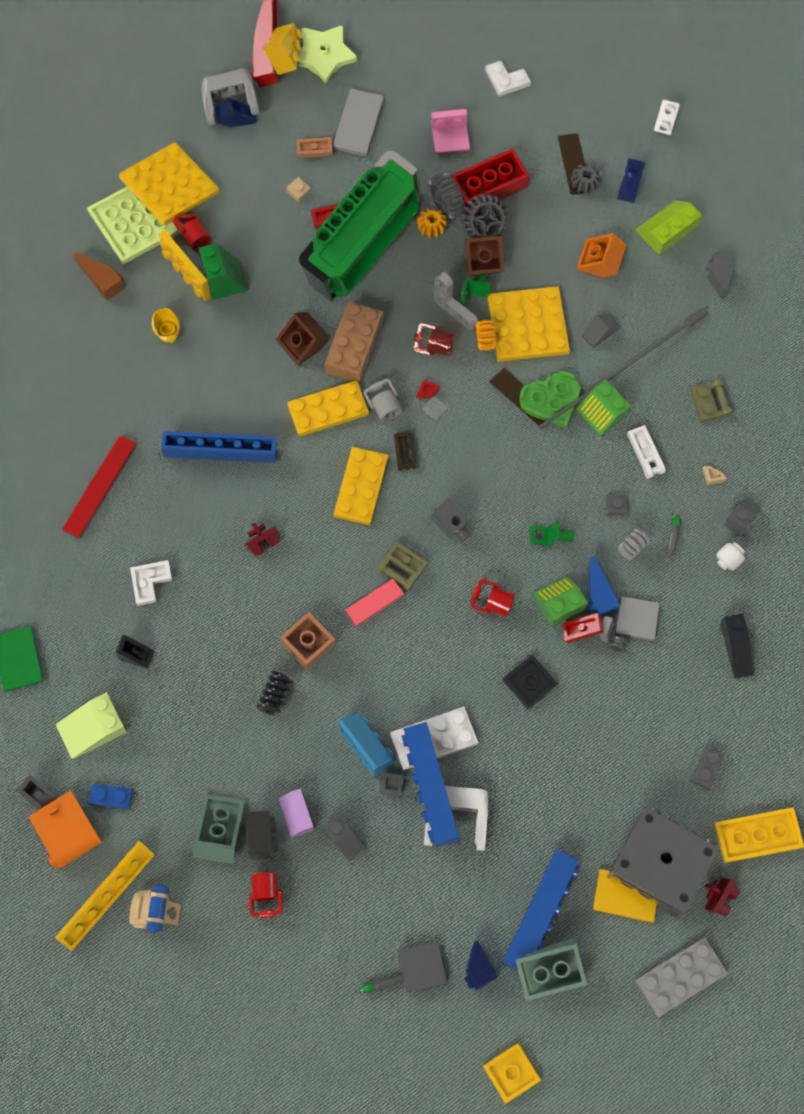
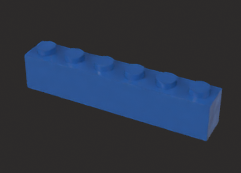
(219, 447)
(431, 785)
(542, 907)

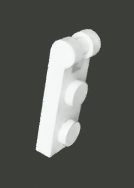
(646, 451)

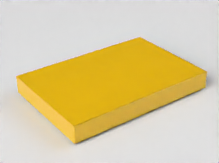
(620, 900)

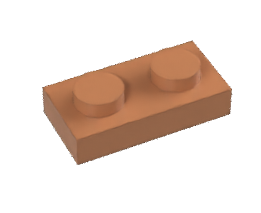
(314, 147)

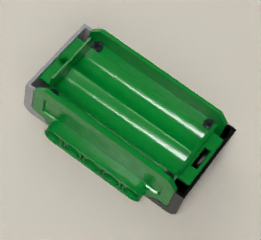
(362, 226)

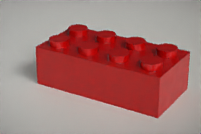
(495, 176)

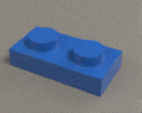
(110, 796)

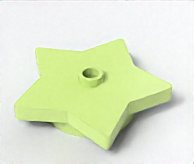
(324, 52)

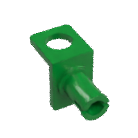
(475, 287)
(550, 534)

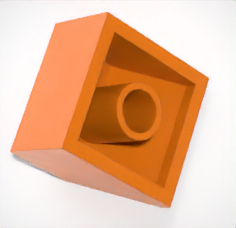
(602, 255)

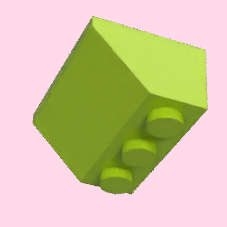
(669, 225)

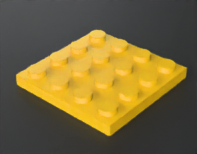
(169, 183)
(528, 324)

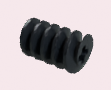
(274, 693)

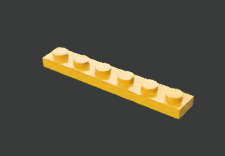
(104, 896)

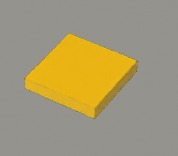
(511, 1073)

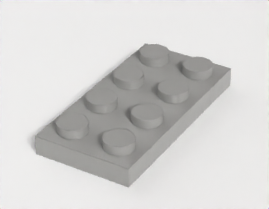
(681, 977)

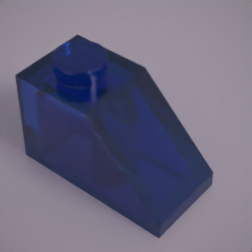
(234, 113)
(631, 180)
(479, 970)

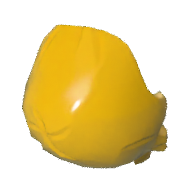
(165, 325)

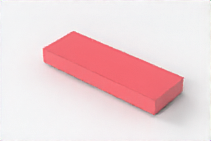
(374, 602)

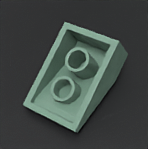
(218, 829)
(551, 970)

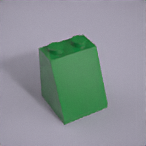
(221, 271)

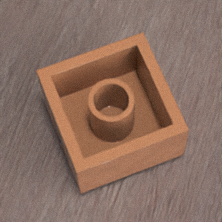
(307, 641)

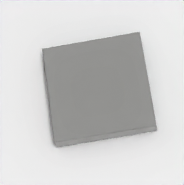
(637, 618)

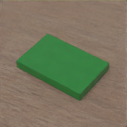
(19, 660)

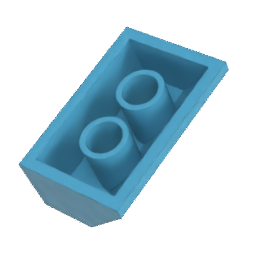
(366, 744)

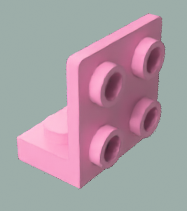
(450, 131)

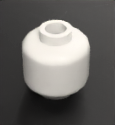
(730, 556)

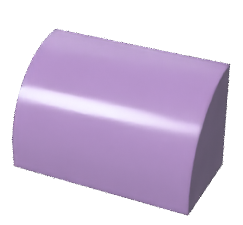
(296, 813)

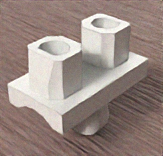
(666, 117)

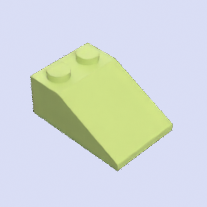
(90, 726)

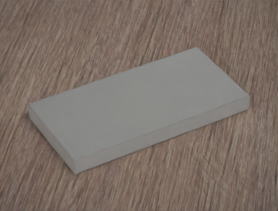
(358, 122)

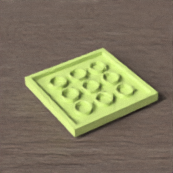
(128, 224)

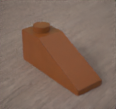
(102, 276)

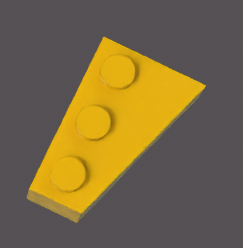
(284, 48)

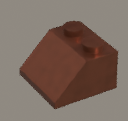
(484, 255)
(302, 337)

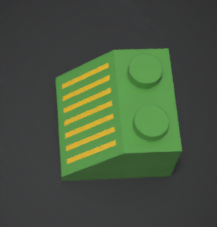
(603, 408)
(560, 600)

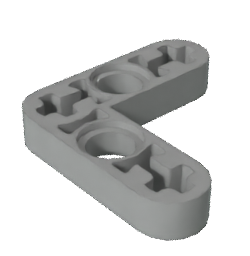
(443, 297)

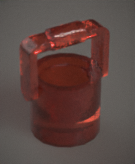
(439, 341)

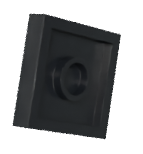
(530, 682)

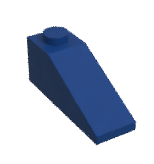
(600, 594)

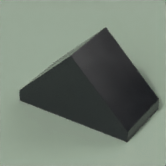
(134, 652)

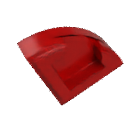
(427, 390)

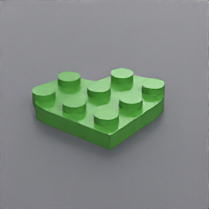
(550, 396)

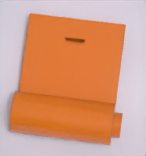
(66, 832)

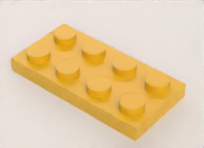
(183, 264)
(327, 408)
(360, 486)
(759, 835)

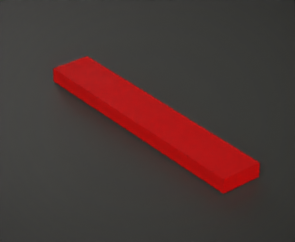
(99, 487)

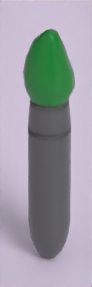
(673, 536)
(369, 987)

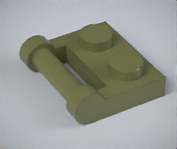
(705, 402)
(406, 561)

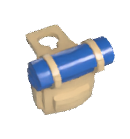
(150, 909)

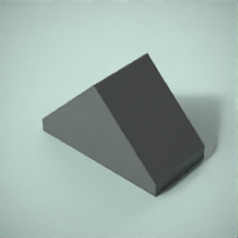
(600, 329)

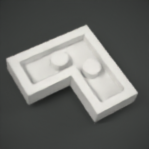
(504, 82)
(144, 578)

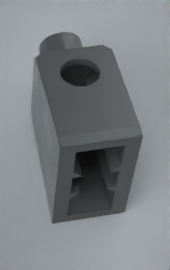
(446, 515)

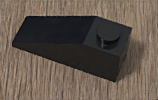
(737, 645)

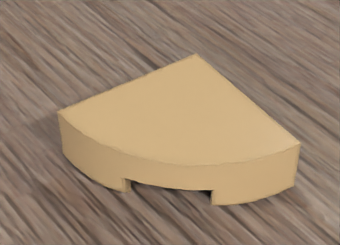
(713, 475)

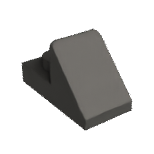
(35, 792)

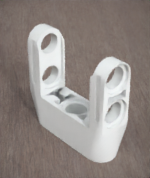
(471, 801)

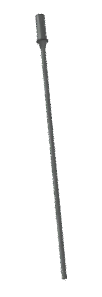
(689, 322)

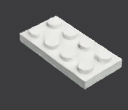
(448, 732)

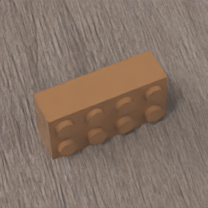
(354, 342)

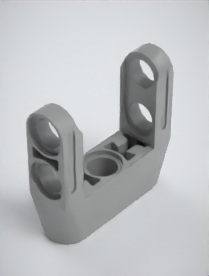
(228, 85)

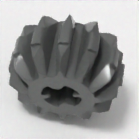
(585, 178)

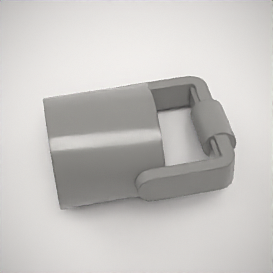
(385, 402)

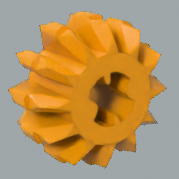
(431, 223)
(486, 335)

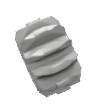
(634, 544)

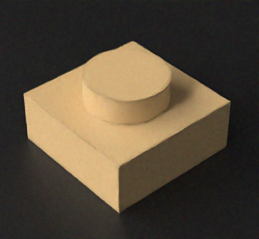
(298, 189)

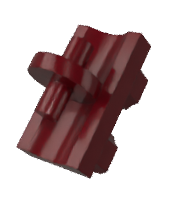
(270, 536)
(718, 894)

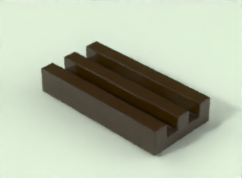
(406, 466)

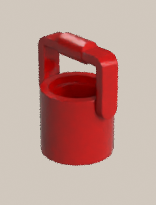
(192, 231)
(498, 601)
(265, 889)

